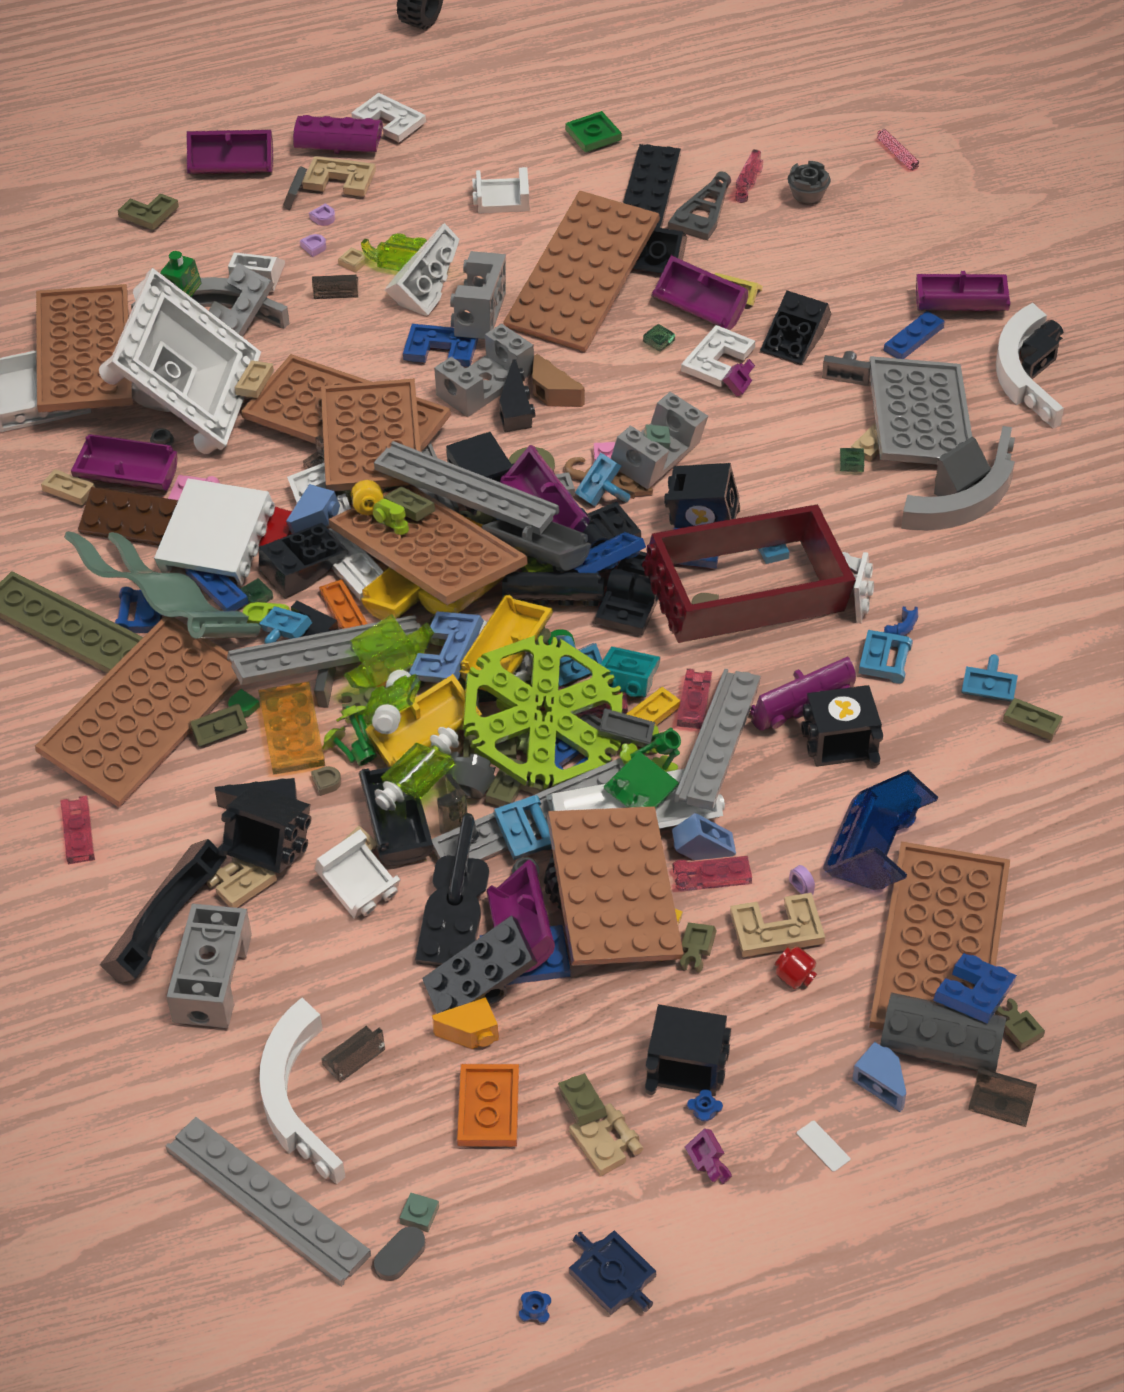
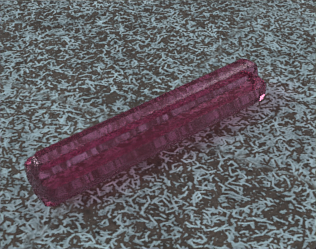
(898, 149)

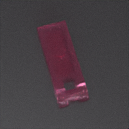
(748, 176)
(694, 699)
(77, 830)
(712, 873)

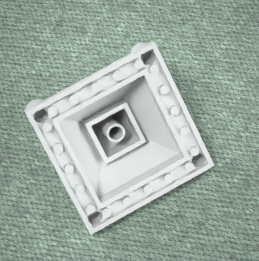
(181, 360)

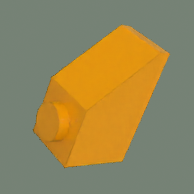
(467, 1024)

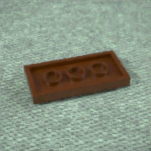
(129, 514)

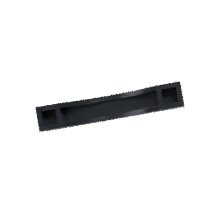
(139, 940)

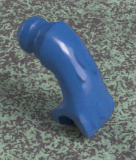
(909, 619)

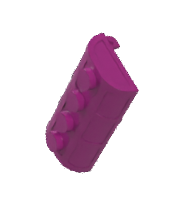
(337, 133)
(229, 151)
(962, 292)
(701, 293)
(126, 462)
(536, 478)
(787, 700)
(523, 899)

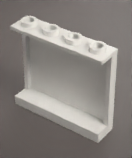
(19, 394)
(215, 529)

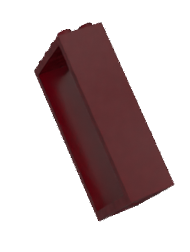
(754, 609)

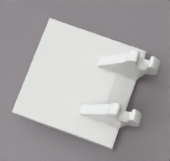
(863, 586)

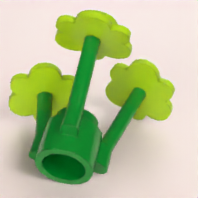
(661, 743)
(362, 749)

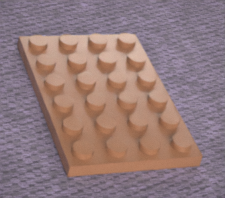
(361, 424)
(614, 886)

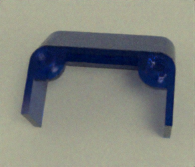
(869, 830)

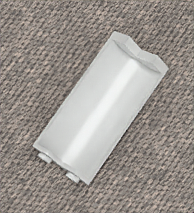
(596, 797)

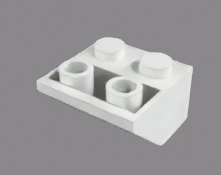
(264, 265)

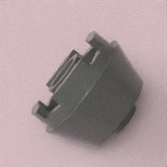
(808, 181)
(472, 774)

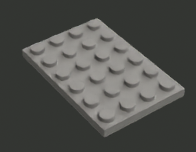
(918, 408)

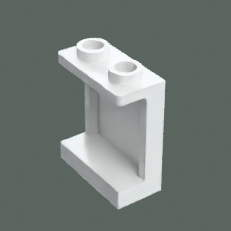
(501, 194)
(356, 875)

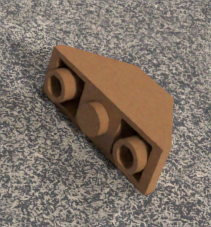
(555, 386)

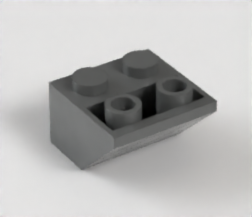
(960, 468)

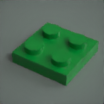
(593, 131)

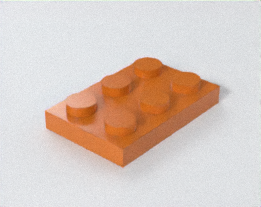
(488, 1105)

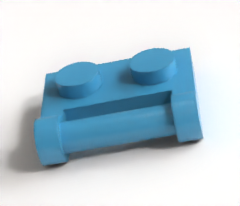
(877, 652)
(517, 829)

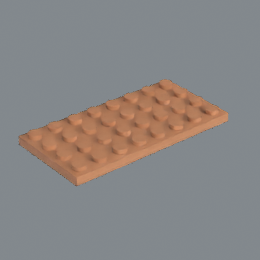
(581, 271)
(74, 338)
(294, 402)
(438, 553)
(140, 710)
(935, 915)

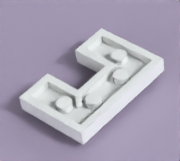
(403, 118)
(703, 359)
(314, 476)

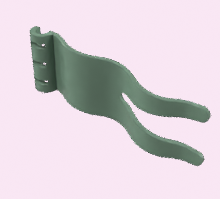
(167, 592)

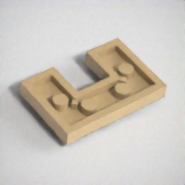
(357, 175)
(758, 938)

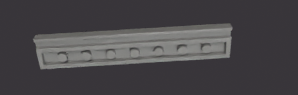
(466, 487)
(302, 653)
(717, 739)
(490, 836)
(269, 1201)

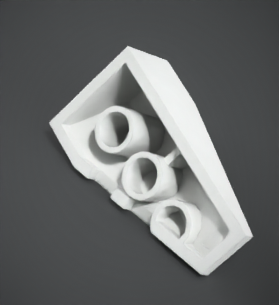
(422, 278)

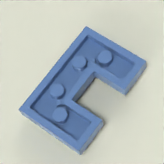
(460, 633)

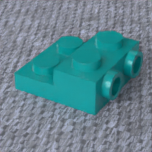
(631, 670)

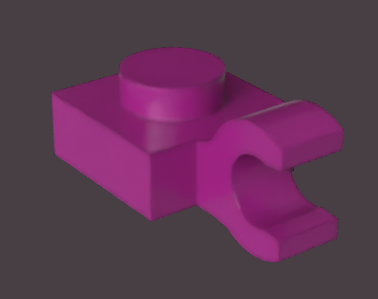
(738, 377)
(705, 1154)

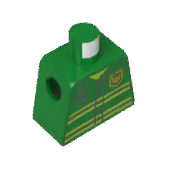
(182, 272)

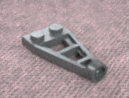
(697, 225)

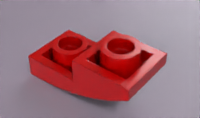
(276, 526)

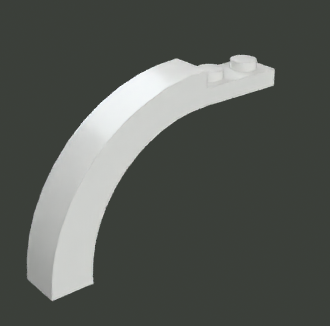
(1010, 372)
(281, 1050)

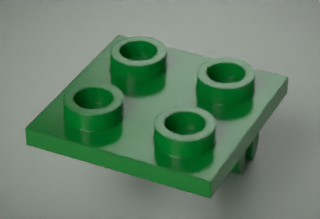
(641, 783)

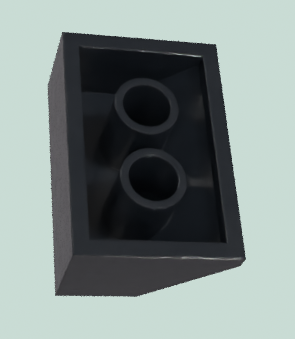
(659, 248)

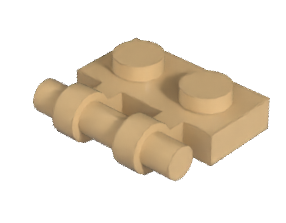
(243, 885)
(600, 1146)

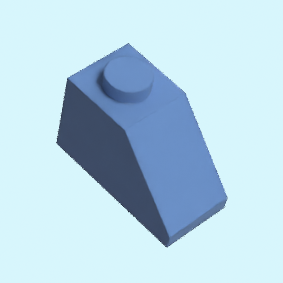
(313, 508)
(703, 839)
(881, 1075)

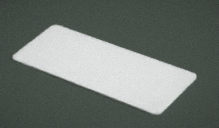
(823, 1146)

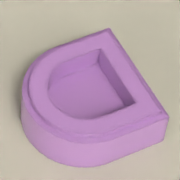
(323, 215)
(313, 244)
(802, 880)

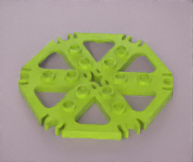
(524, 709)

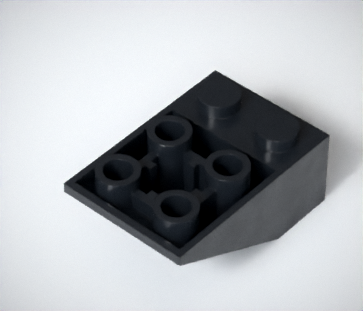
(796, 327)
(300, 558)

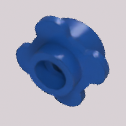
(701, 1112)
(533, 1298)

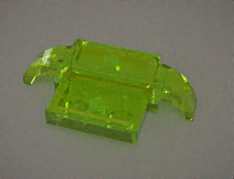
(394, 252)
(384, 650)

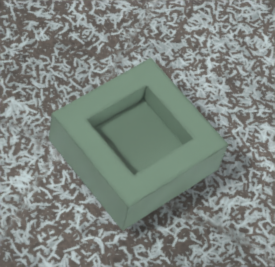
(658, 434)
(419, 1212)

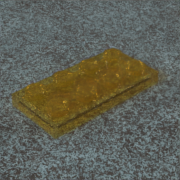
(291, 728)

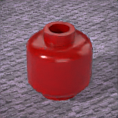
(796, 967)

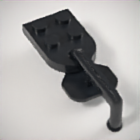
(453, 910)

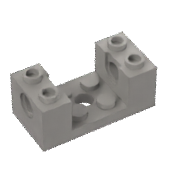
(479, 296)
(466, 388)
(648, 460)
(202, 987)

